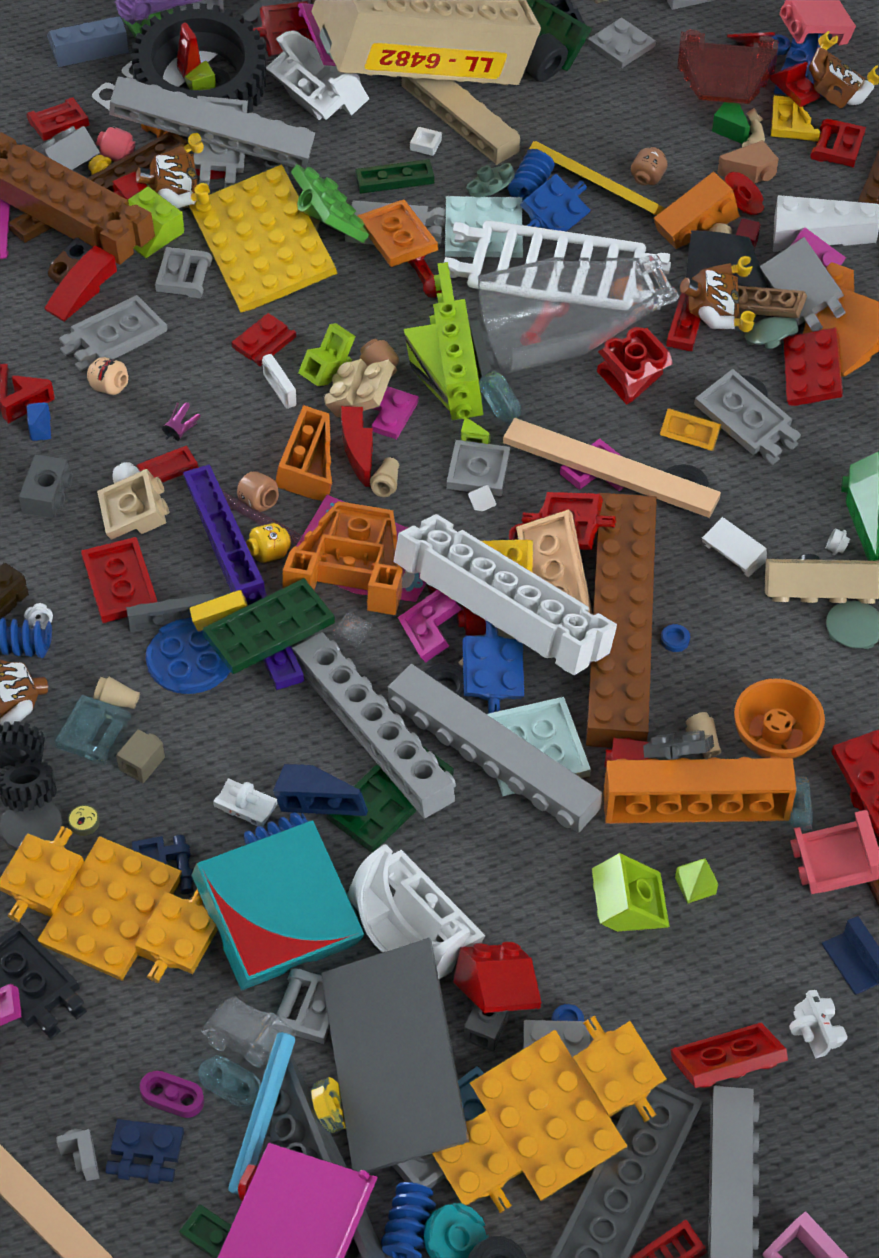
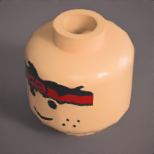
(107, 376)

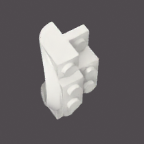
(312, 84)
(414, 912)

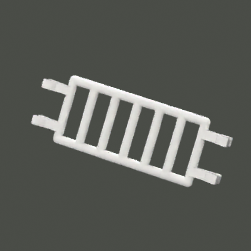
(482, 236)

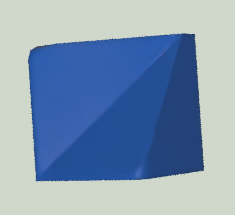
(39, 421)

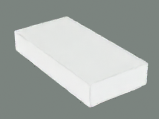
(279, 381)

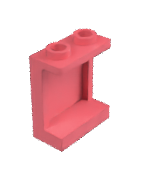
(817, 17)
(838, 855)

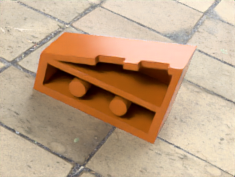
(698, 209)
(307, 456)

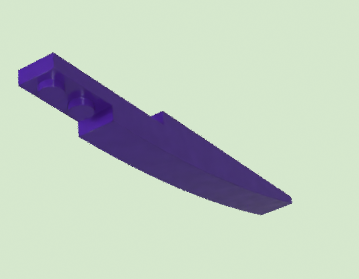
(236, 561)

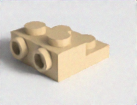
(358, 385)
(133, 505)

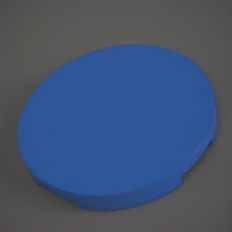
(183, 659)

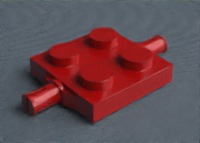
(278, 20)
(585, 512)

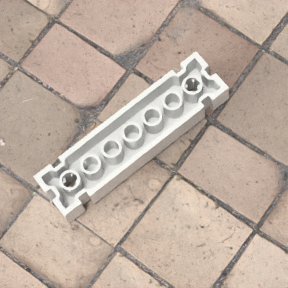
(505, 594)

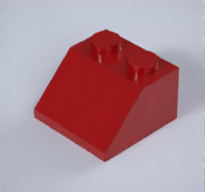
(498, 977)

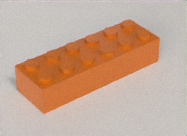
(699, 790)

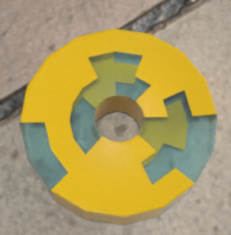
(328, 1104)

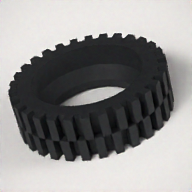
(214, 33)

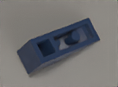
(315, 791)

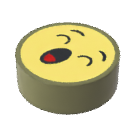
(83, 820)

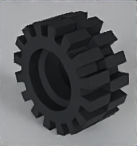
(20, 743)
(27, 785)

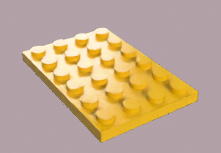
(262, 239)

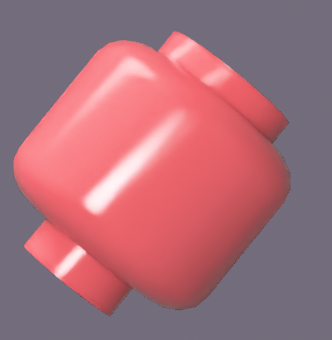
(115, 143)

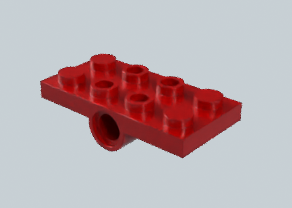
(860, 766)

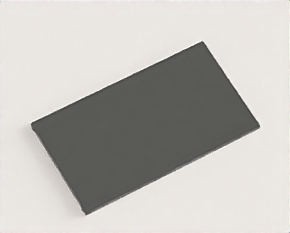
(394, 1057)

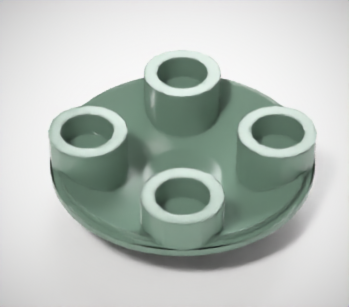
(490, 180)
(771, 331)
(853, 624)

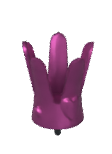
(174, 426)

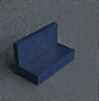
(855, 956)

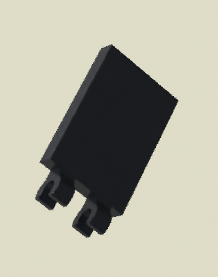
(39, 978)

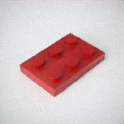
(813, 367)
(118, 578)
(729, 1055)

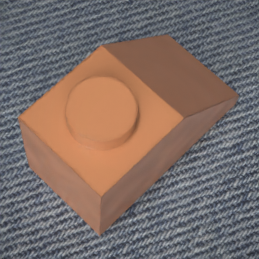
(753, 161)

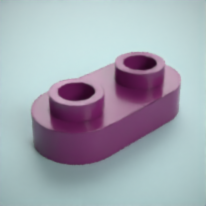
(173, 1093)

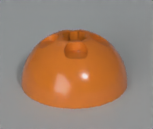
(778, 718)

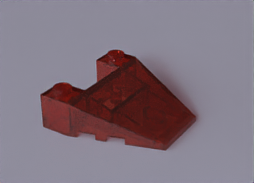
(724, 70)

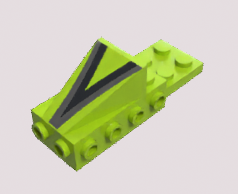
(445, 353)

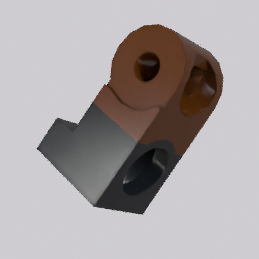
(67, 259)

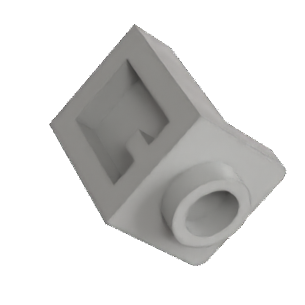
(82, 1146)

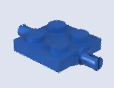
(556, 205)
(493, 667)

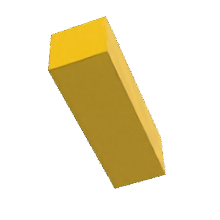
(216, 609)

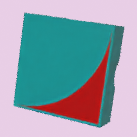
(277, 904)

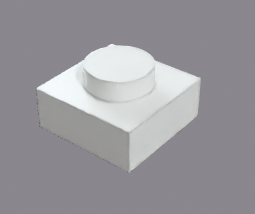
(425, 141)

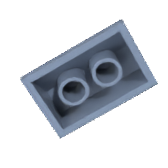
(88, 41)

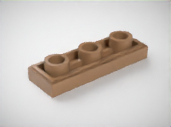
(771, 301)

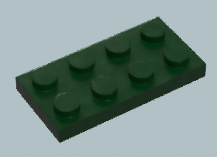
(562, 26)
(268, 626)
(385, 807)

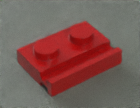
(263, 338)

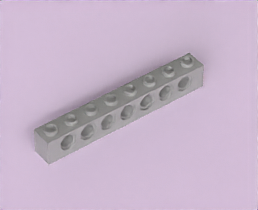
(375, 725)

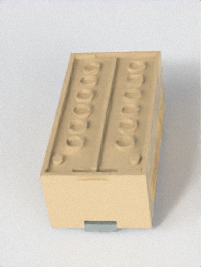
(429, 38)

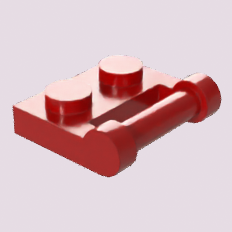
(58, 119)
(846, 144)

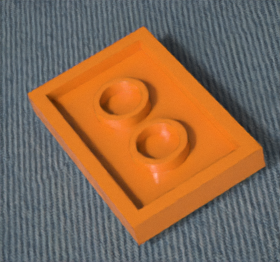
(398, 233)

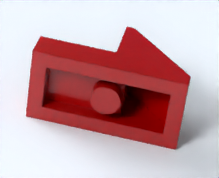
(795, 84)
(27, 391)

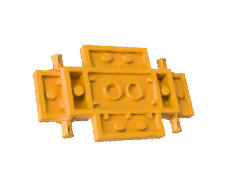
(108, 906)
(551, 1114)

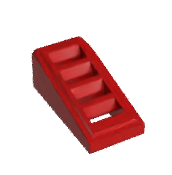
(188, 51)
(672, 1235)

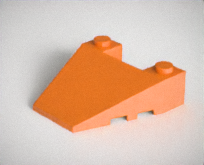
(857, 327)
(353, 550)

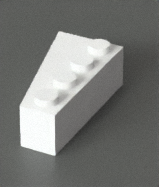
(828, 219)

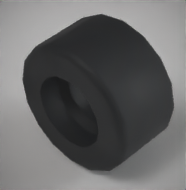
(546, 58)

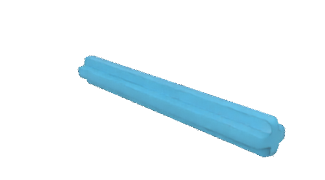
(263, 1107)

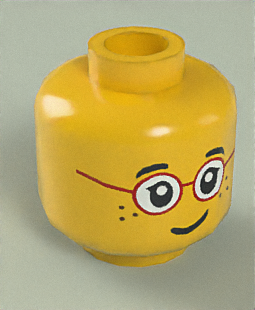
(268, 542)

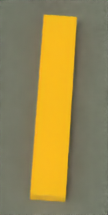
(599, 179)

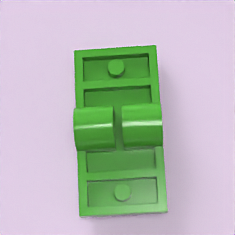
(326, 203)

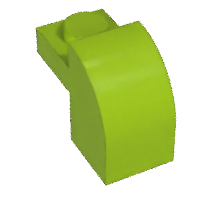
(323, 362)

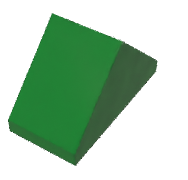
(731, 122)

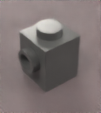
(485, 1028)

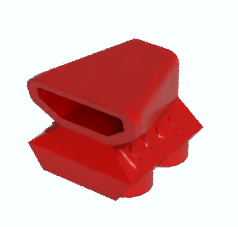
(633, 363)

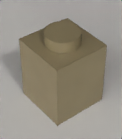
(141, 755)

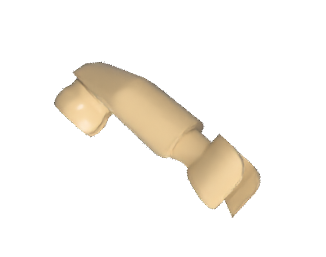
(756, 128)

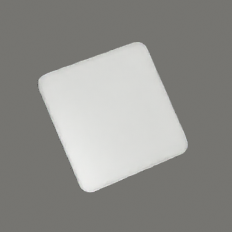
(482, 498)

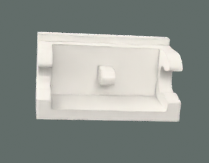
(736, 546)

